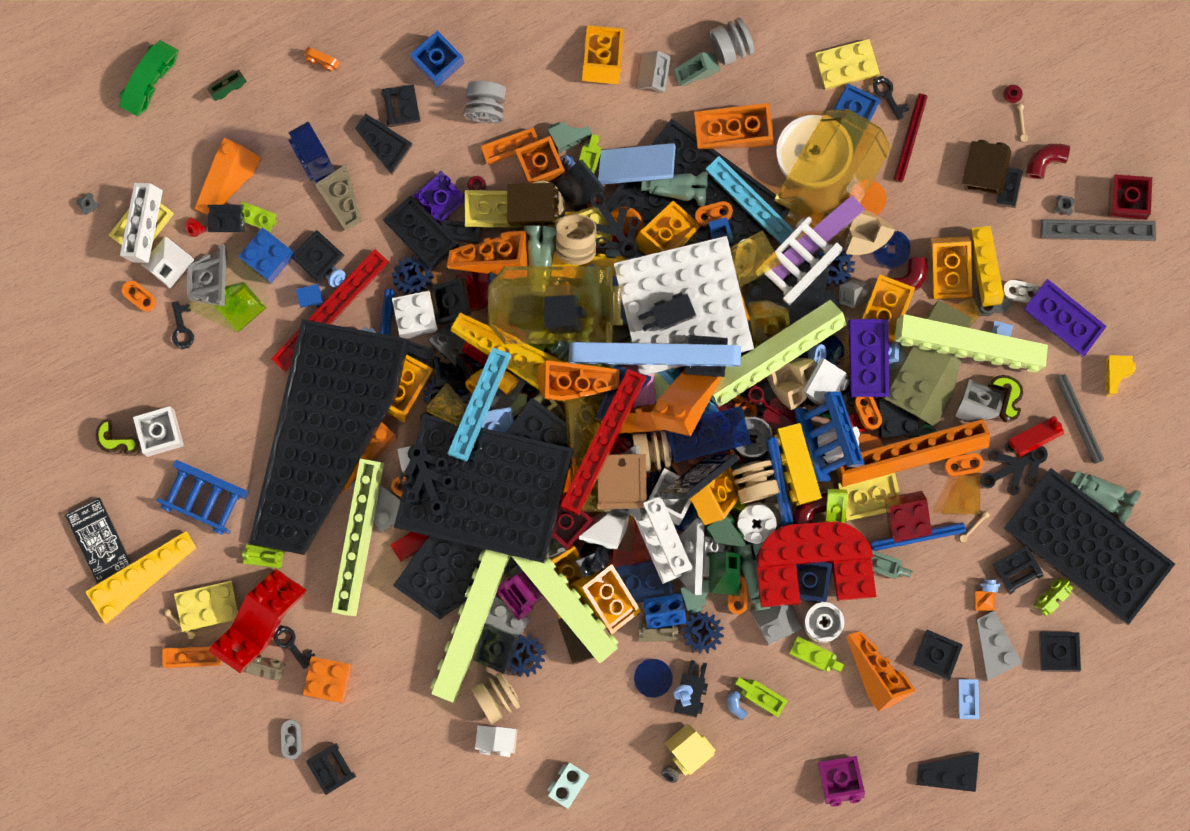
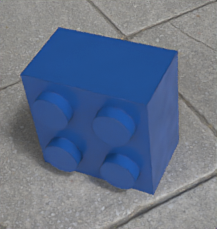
(437, 58)
(266, 255)

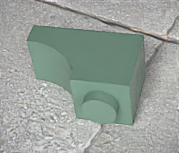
(697, 68)
(566, 137)
(695, 602)

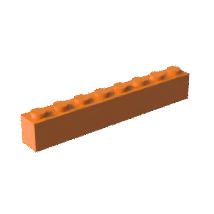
(917, 452)

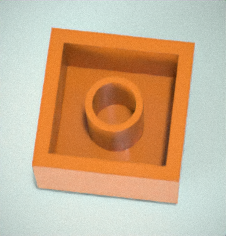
(540, 161)
(327, 680)

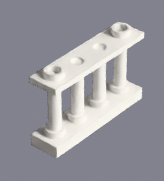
(817, 265)
(663, 541)

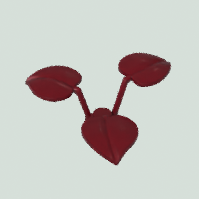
(777, 413)

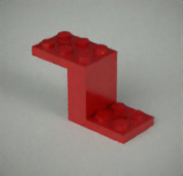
(257, 620)

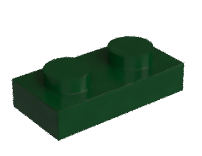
(226, 85)

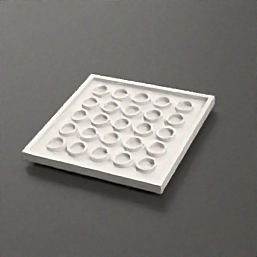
(711, 282)

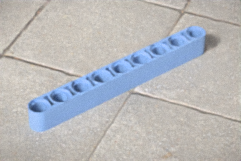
(655, 354)

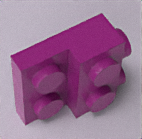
(841, 781)

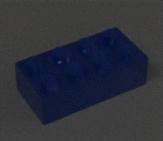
(310, 152)
(712, 435)

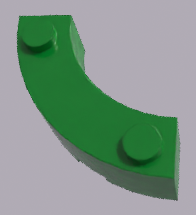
(140, 88)

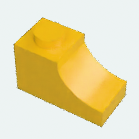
(1117, 369)

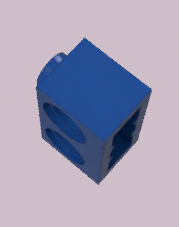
(664, 611)

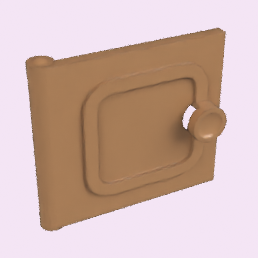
(622, 482)

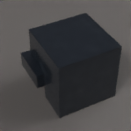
(563, 314)

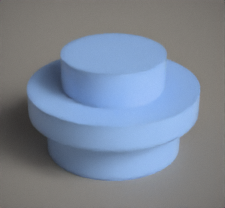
(990, 585)

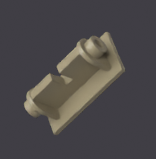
(667, 633)
(271, 666)

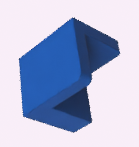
(720, 228)
(309, 296)

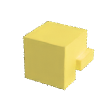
(689, 749)

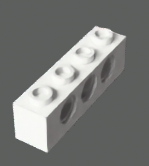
(141, 222)

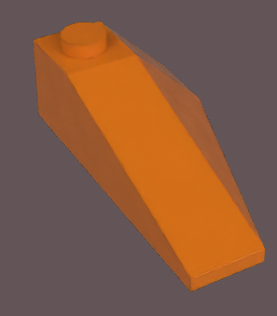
(227, 174)
(492, 254)
(570, 381)
(880, 679)

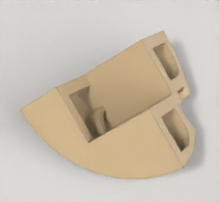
(867, 234)
(791, 380)

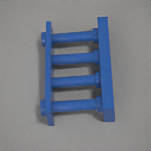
(844, 430)
(218, 486)

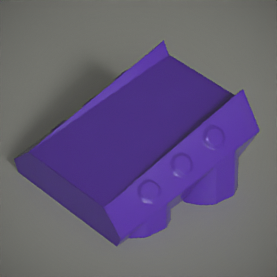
(439, 196)

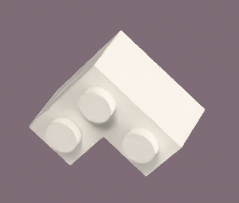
(496, 739)

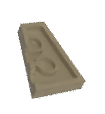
(340, 197)

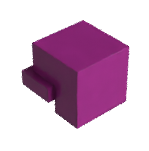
(519, 594)

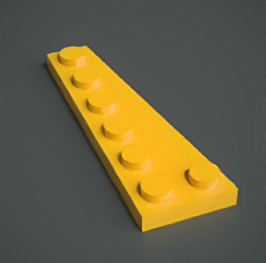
(523, 359)
(129, 583)

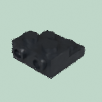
(450, 300)

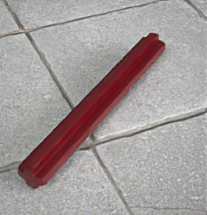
(910, 137)

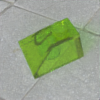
(240, 305)

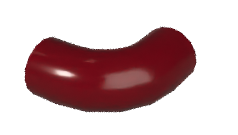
(1044, 156)
(916, 273)
(805, 512)

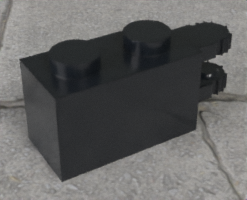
(670, 312)
(593, 558)
(699, 688)

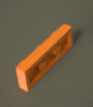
(506, 146)
(189, 657)

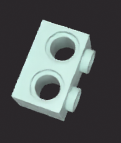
(572, 787)

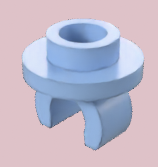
(336, 278)
(683, 693)

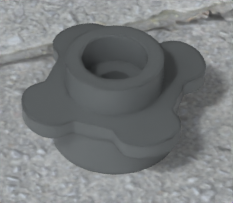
(1069, 201)
(86, 209)

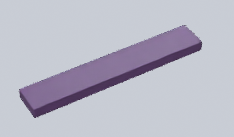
(826, 230)

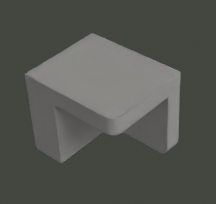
(853, 293)

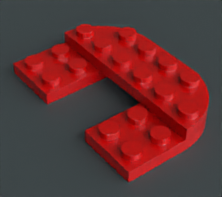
(814, 544)

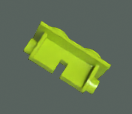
(259, 217)
(262, 556)
(1059, 589)

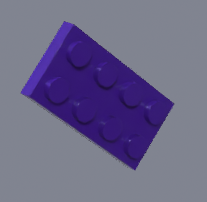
(1064, 317)
(868, 358)

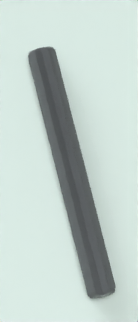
(1080, 418)

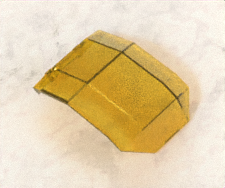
(833, 166)
(519, 295)

